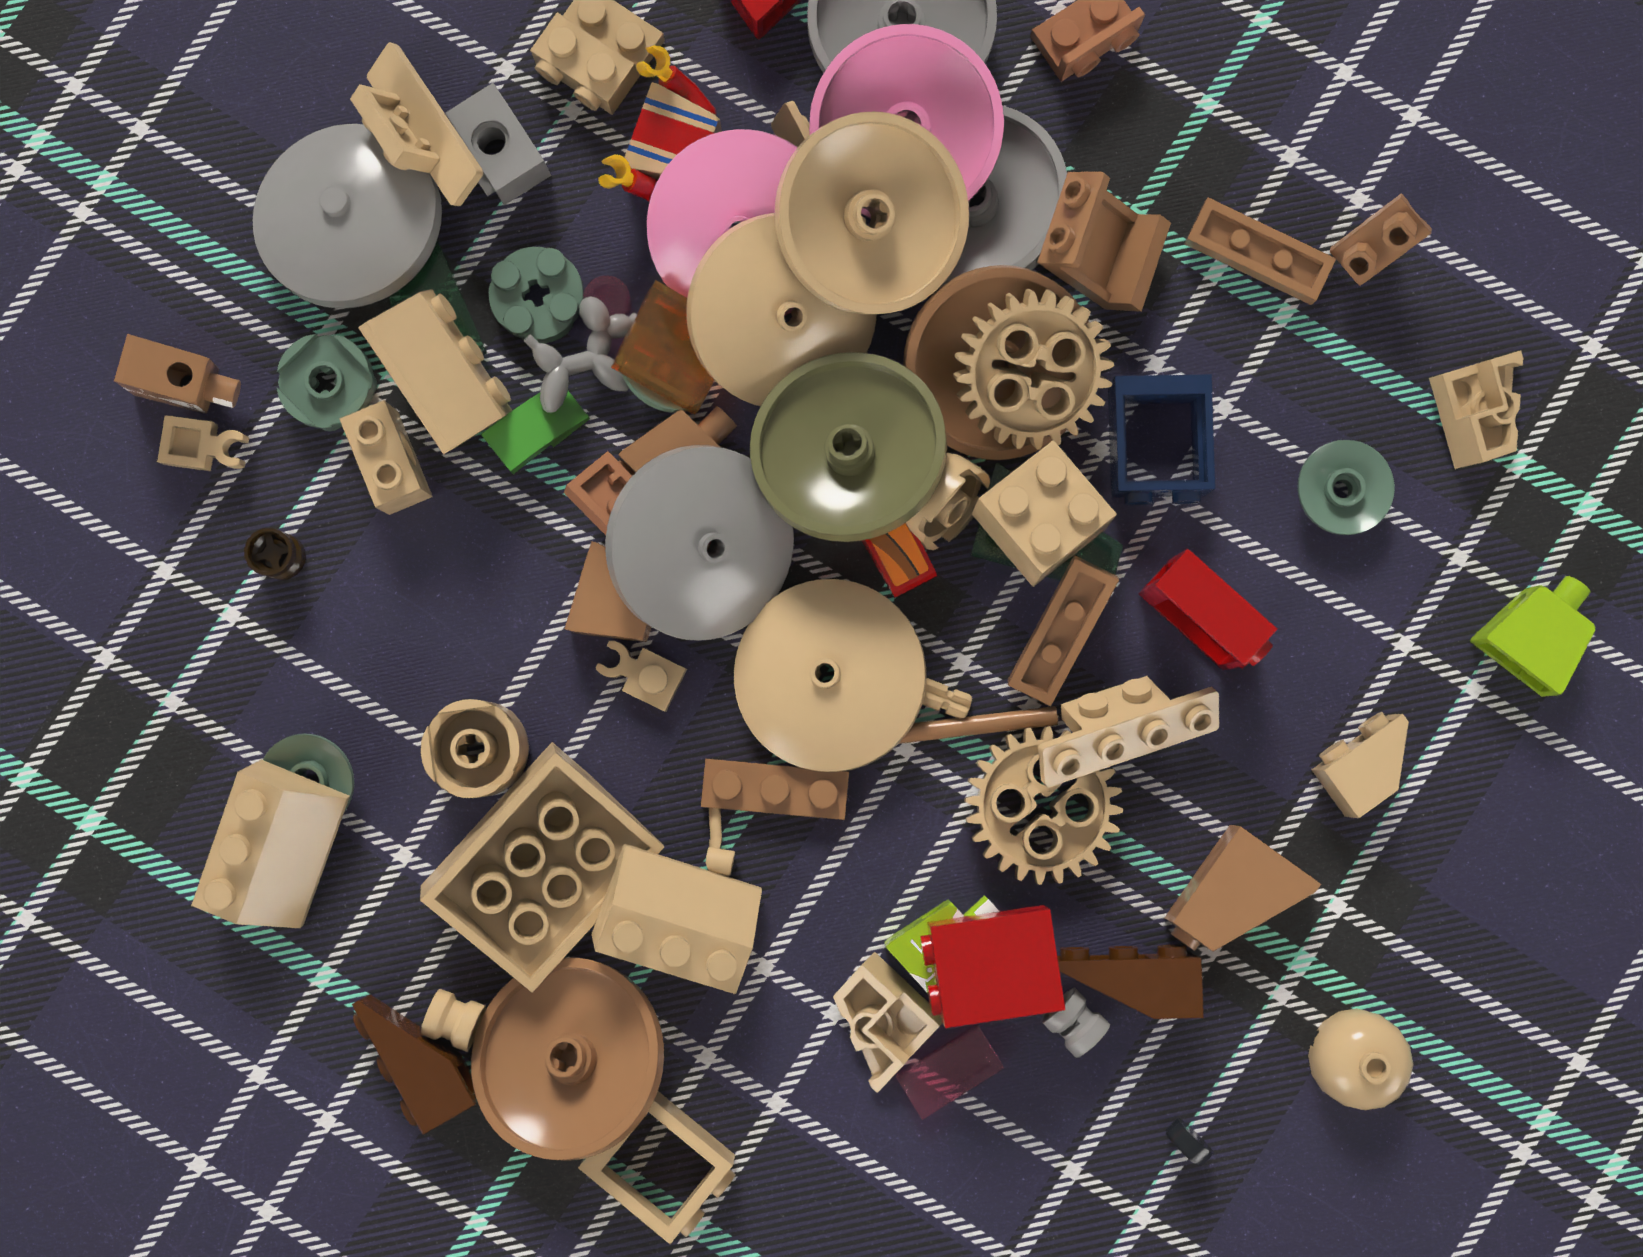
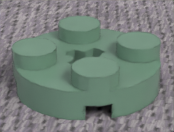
(513, 280)
(298, 380)

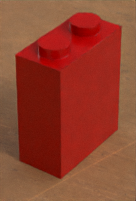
(993, 966)

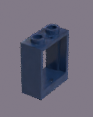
(1156, 390)

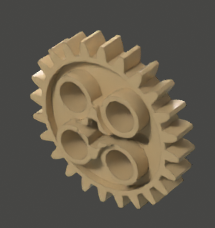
(1043, 328)
(1071, 839)

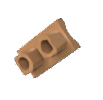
(1380, 240)

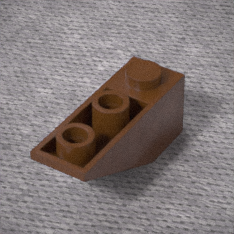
(1154, 984)
(425, 1070)

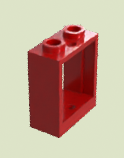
(1209, 612)

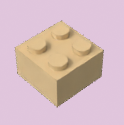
(1043, 513)

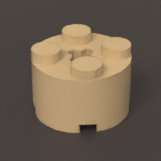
(455, 728)

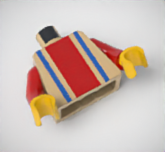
(669, 121)

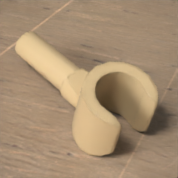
(718, 859)

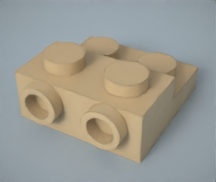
(595, 51)

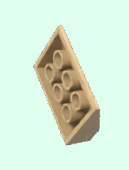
(536, 867)

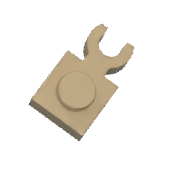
(196, 443)
(649, 677)

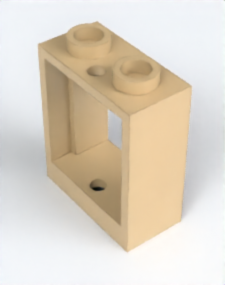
(689, 1213)

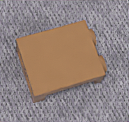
(1102, 244)

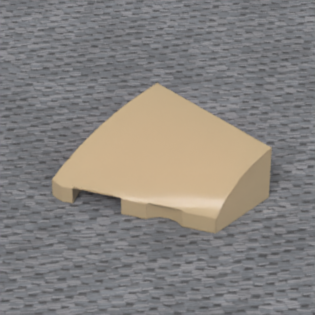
(1479, 409)
(884, 1017)

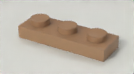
(1260, 251)
(1062, 630)
(774, 789)

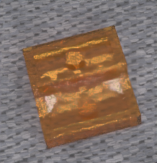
(660, 351)

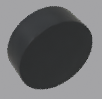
(1189, 1142)

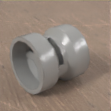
(1077, 1024)

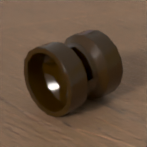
(264, 554)

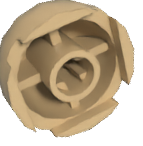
(951, 503)
(1360, 1059)

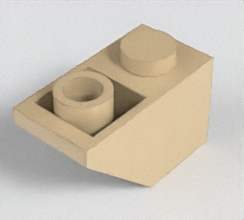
(1367, 767)

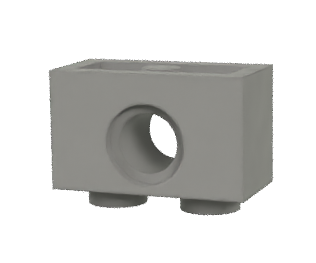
(489, 118)

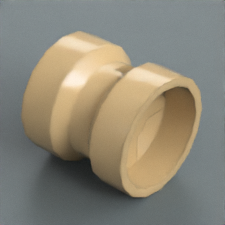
(452, 1019)

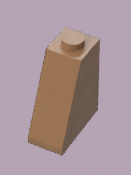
(1236, 891)

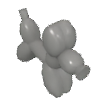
(558, 369)

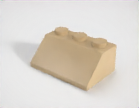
(437, 369)
(270, 848)
(678, 919)

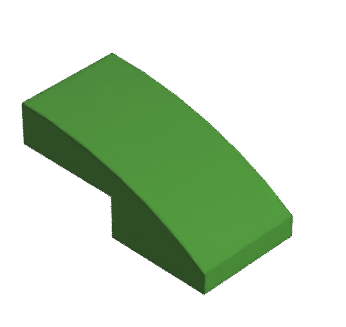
(531, 430)

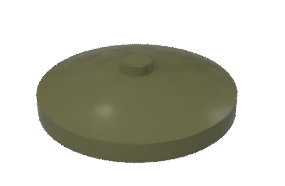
(848, 446)

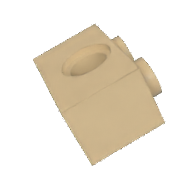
(386, 457)

